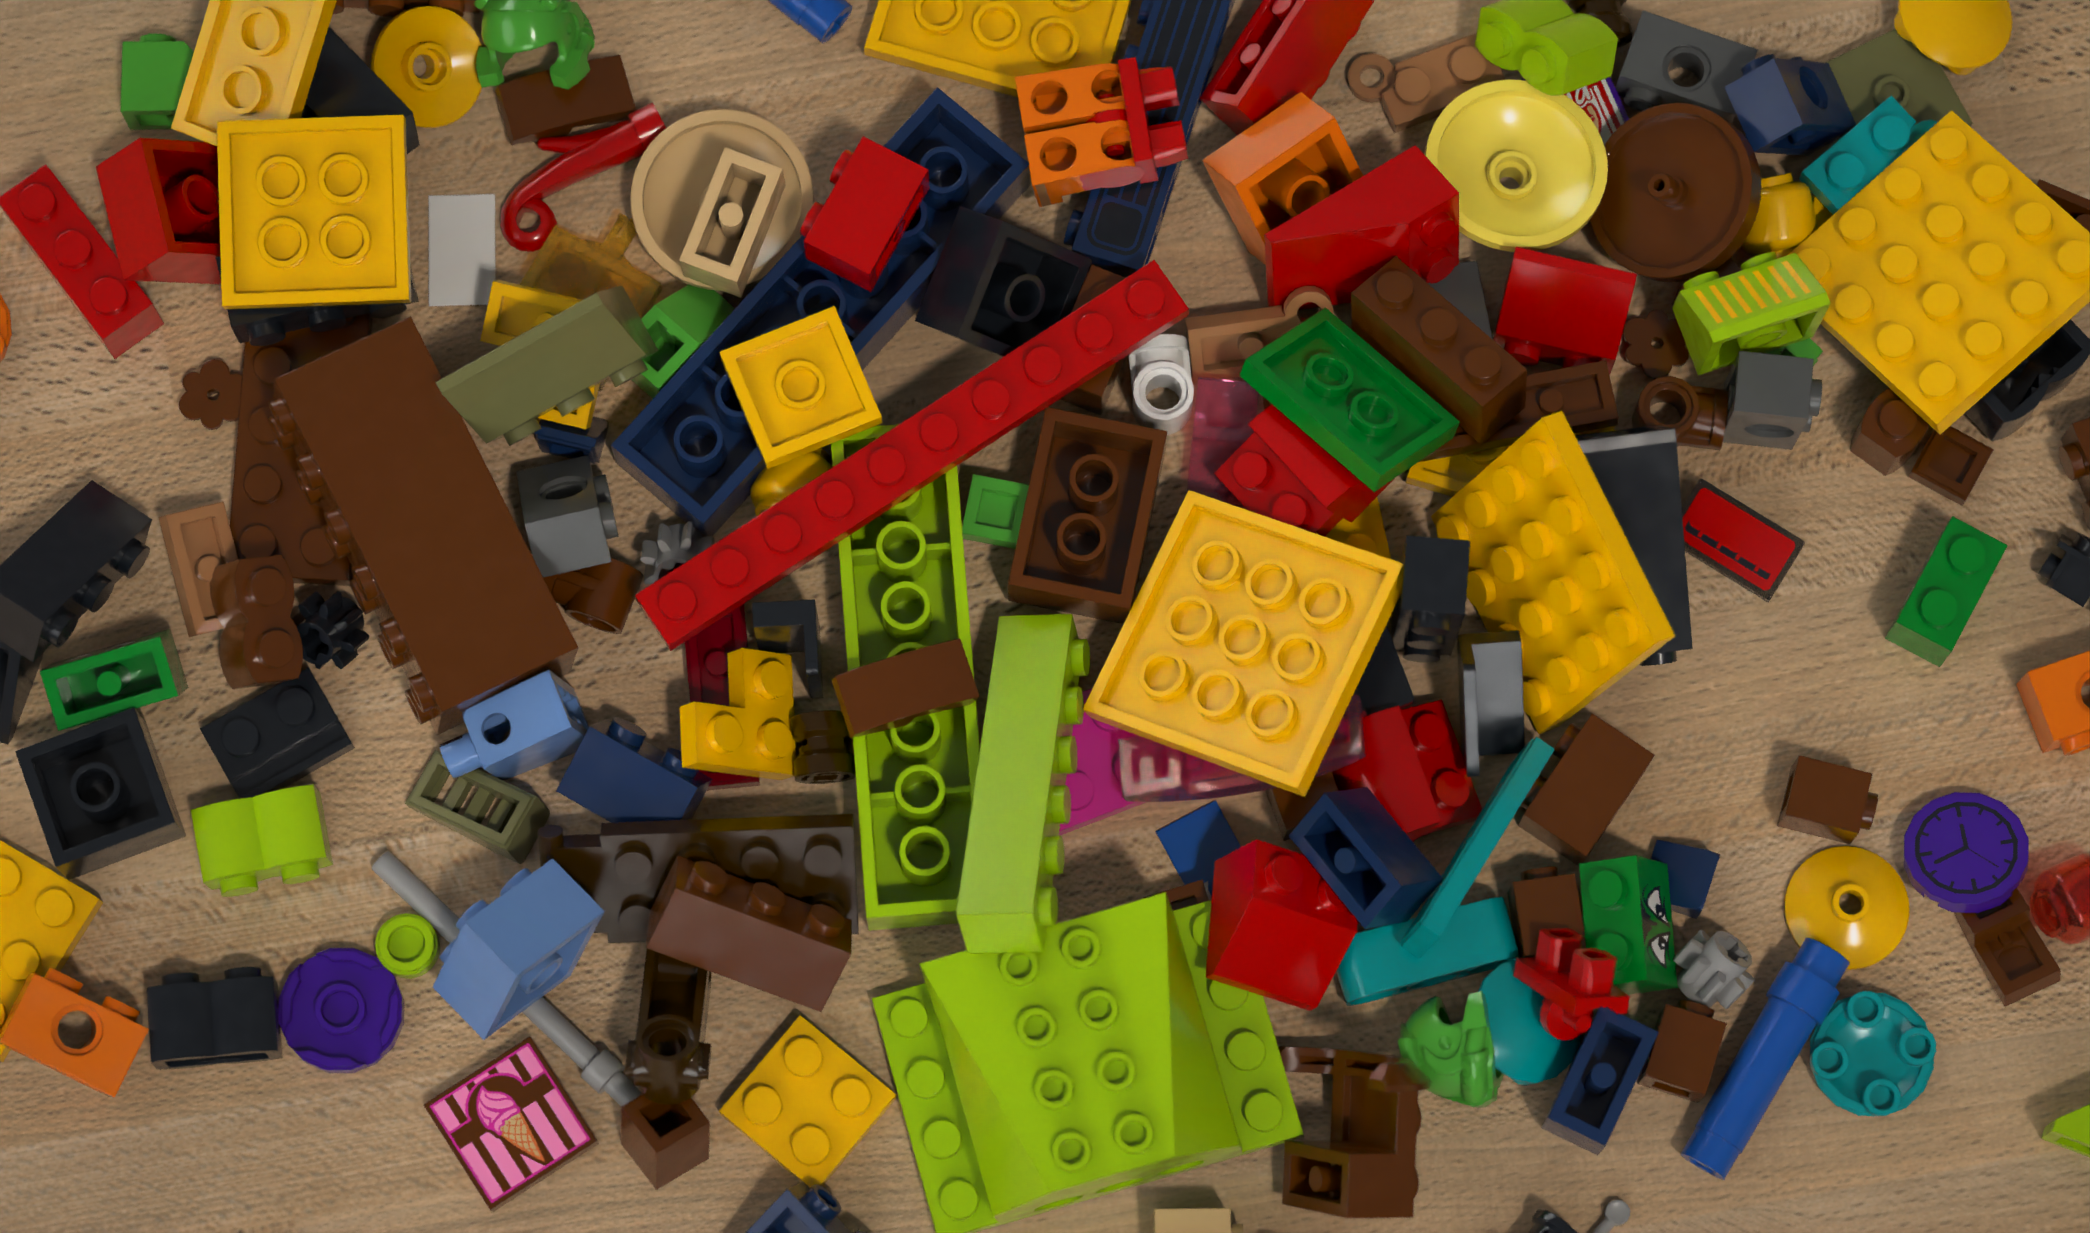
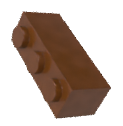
(1439, 349)
(749, 933)

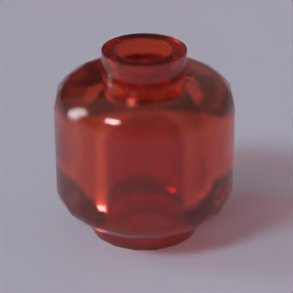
(2063, 900)

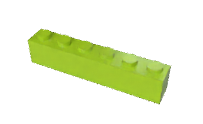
(1021, 784)

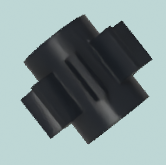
(330, 629)

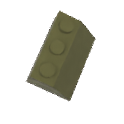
(551, 367)

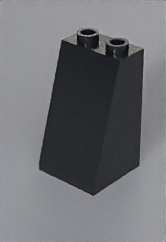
(1643, 489)

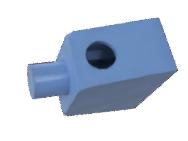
(543, 725)

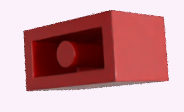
(864, 213)

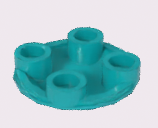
(1520, 1042)
(1872, 1054)

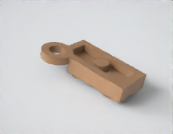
(1425, 83)
(1224, 340)
(195, 545)

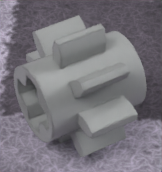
(673, 548)
(1714, 969)

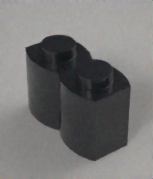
(2032, 381)
(214, 1020)

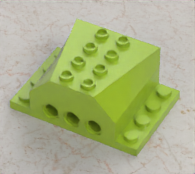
(1080, 1066)

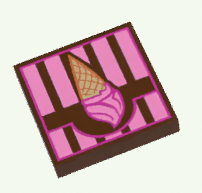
(510, 1124)

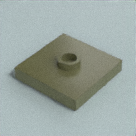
(1896, 69)

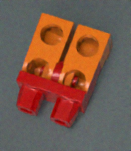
(1094, 129)

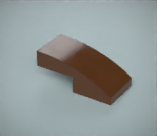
(538, 109)
(905, 687)
(2010, 949)

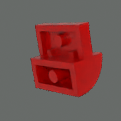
(1292, 477)
(1414, 769)

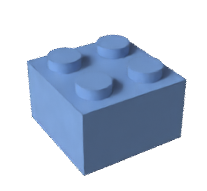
(516, 947)

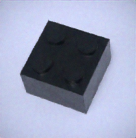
(1000, 284)
(100, 793)

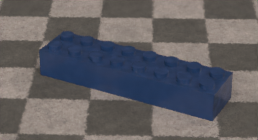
(693, 436)

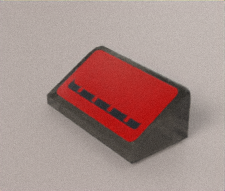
(1737, 540)

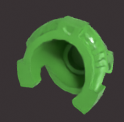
(530, 24)
(1456, 1055)

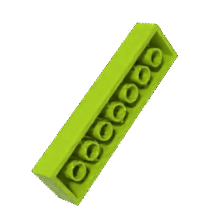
(916, 780)

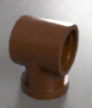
(1700, 409)
(597, 594)

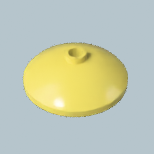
(1526, 136)

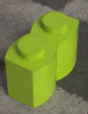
(1546, 43)
(262, 839)

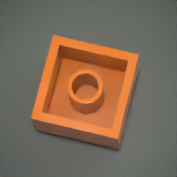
(1281, 168)

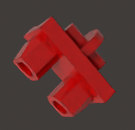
(1571, 982)

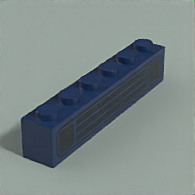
(1124, 221)

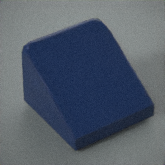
(573, 441)
(1688, 874)

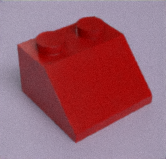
(1562, 310)
(1276, 925)

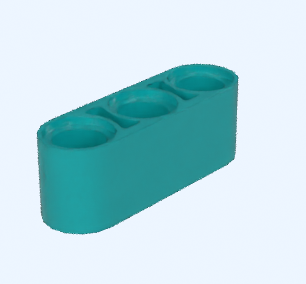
(1471, 943)

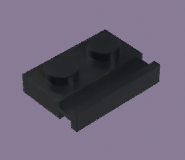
(277, 737)

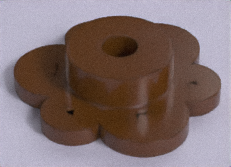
(1656, 327)
(212, 379)

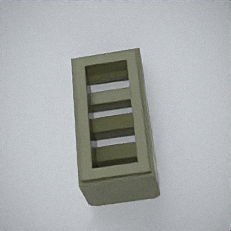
(510, 829)

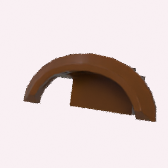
(1372, 1142)

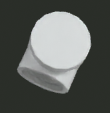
(1162, 364)

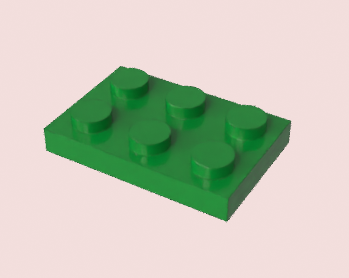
(1349, 399)

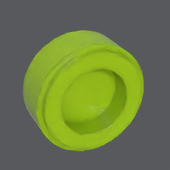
(407, 945)

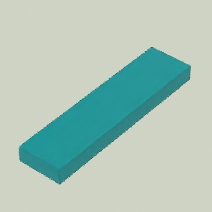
(1476, 847)

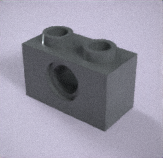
(1667, 45)
(1770, 399)
(567, 515)

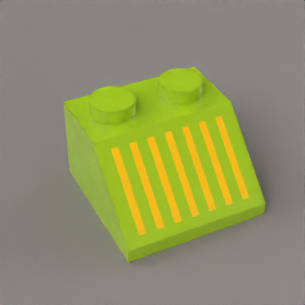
(1750, 310)

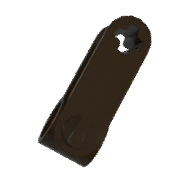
(671, 1031)

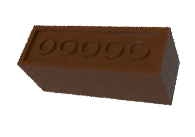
(419, 524)

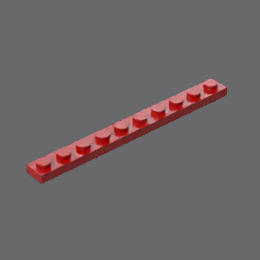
(911, 455)

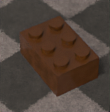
(1087, 515)

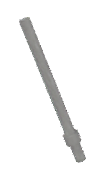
(599, 1068)

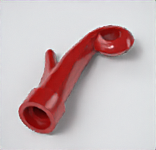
(582, 158)

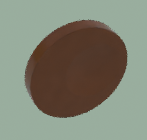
(1677, 193)

